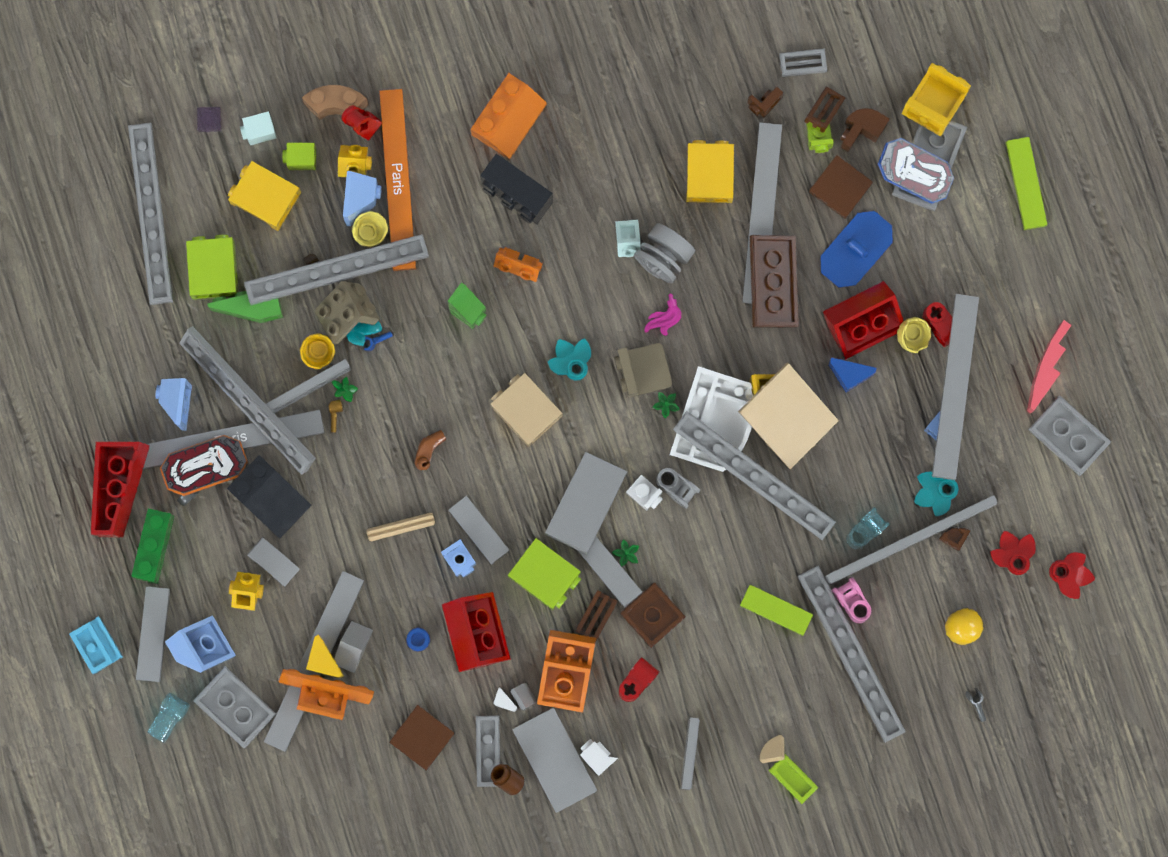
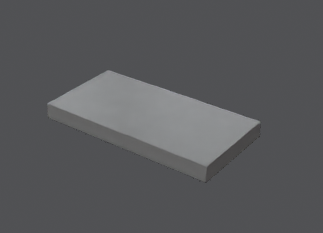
(942, 146)
(586, 503)
(554, 760)

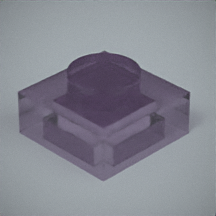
(209, 119)

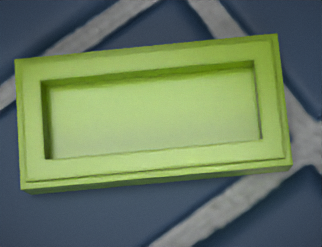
(793, 779)

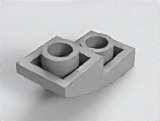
(273, 561)

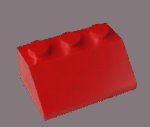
(864, 319)
(475, 631)

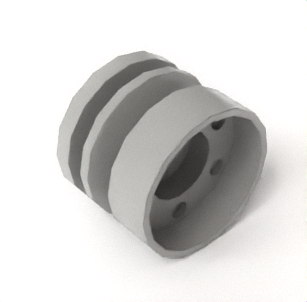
(662, 256)

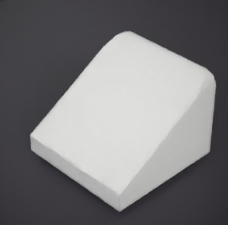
(503, 701)

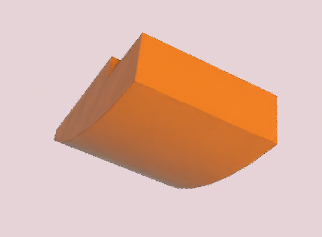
(566, 671)

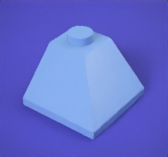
(360, 195)
(175, 399)
(200, 645)

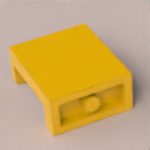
(936, 99)
(710, 172)
(264, 195)

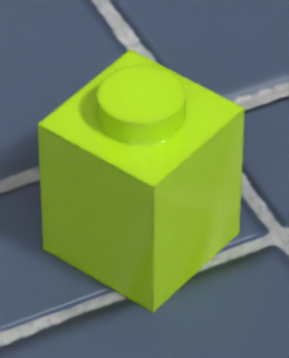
(300, 156)

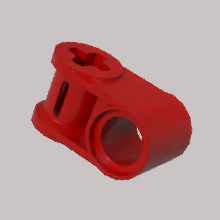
(361, 121)
(939, 325)
(640, 677)

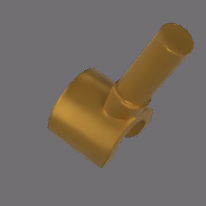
(335, 407)

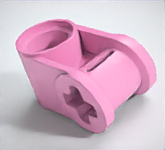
(852, 599)

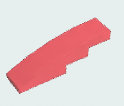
(1045, 373)

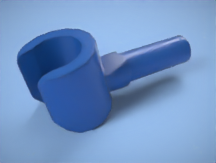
(376, 340)

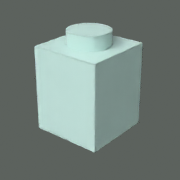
(258, 128)

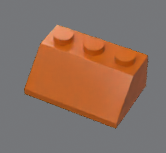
(508, 116)

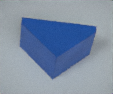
(850, 373)

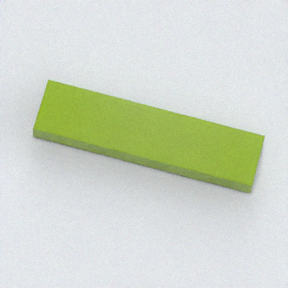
(1026, 183)

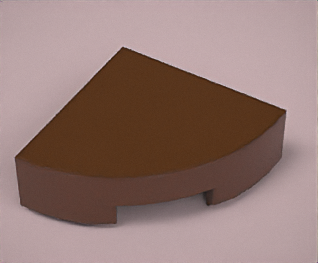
(955, 537)

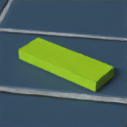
(776, 610)

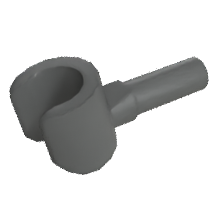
(976, 700)

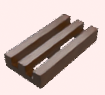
(817, 121)
(605, 598)

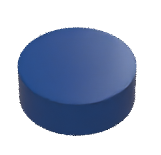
(418, 639)

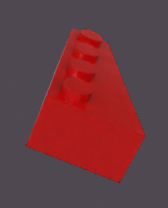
(115, 484)

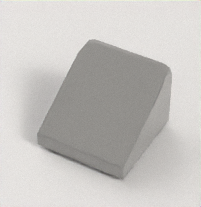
(523, 696)

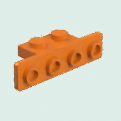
(324, 695)

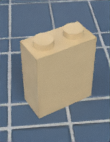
(525, 409)

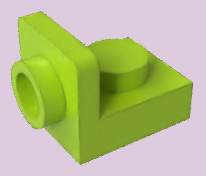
(817, 140)

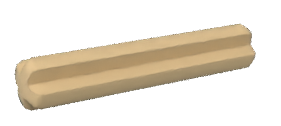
(400, 526)

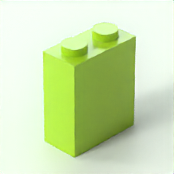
(212, 267)
(545, 575)

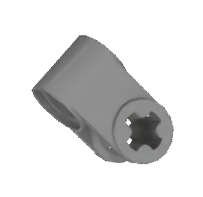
(678, 487)

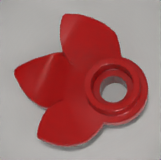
(1013, 549)
(1074, 574)

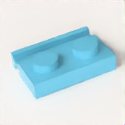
(96, 645)

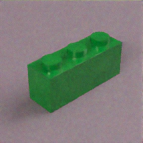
(152, 546)

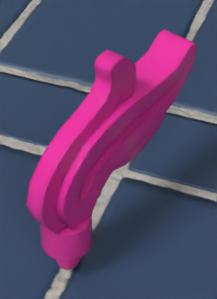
(666, 319)

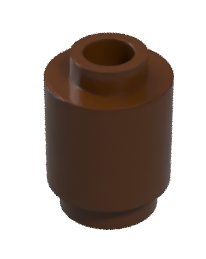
(507, 779)

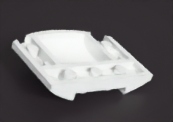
(716, 403)

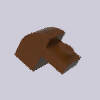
(864, 122)

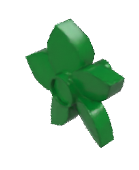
(344, 389)
(666, 404)
(626, 553)

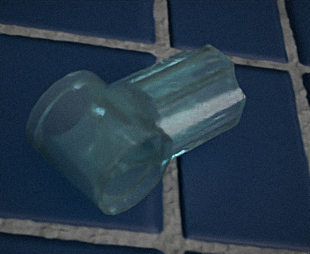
(171, 711)

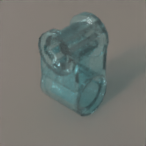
(869, 526)

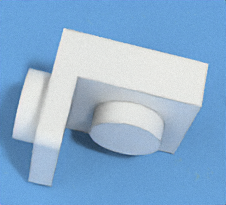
(645, 493)

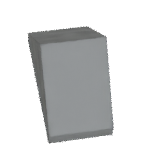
(352, 646)

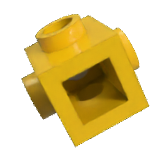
(353, 159)
(246, 590)

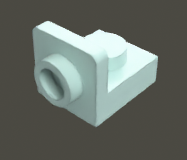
(627, 237)

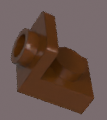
(770, 100)

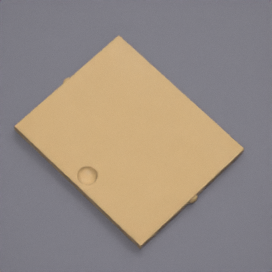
(788, 415)

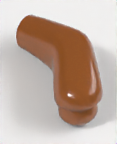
(426, 448)

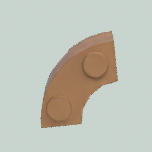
(333, 100)

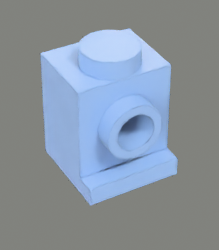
(455, 550)

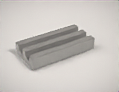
(803, 71)

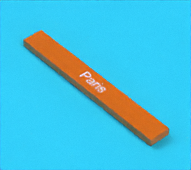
(396, 168)

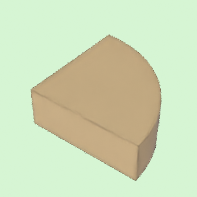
(773, 750)

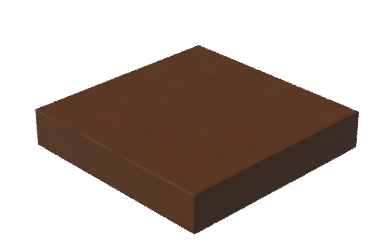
(840, 187)
(652, 615)
(422, 737)

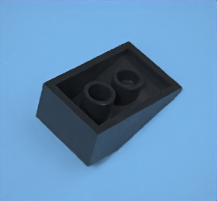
(269, 496)

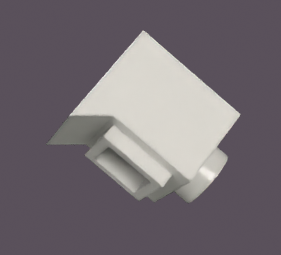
(596, 756)

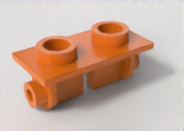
(508, 261)

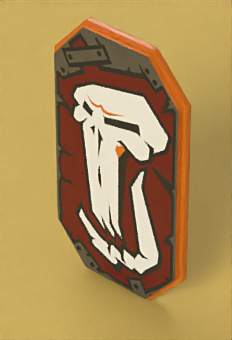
(203, 465)

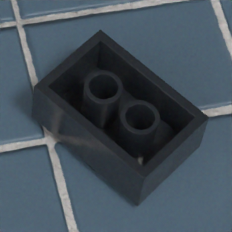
(516, 189)

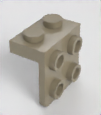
(344, 309)
(643, 370)

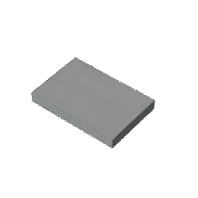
(1069, 435)
(234, 707)
(690, 752)

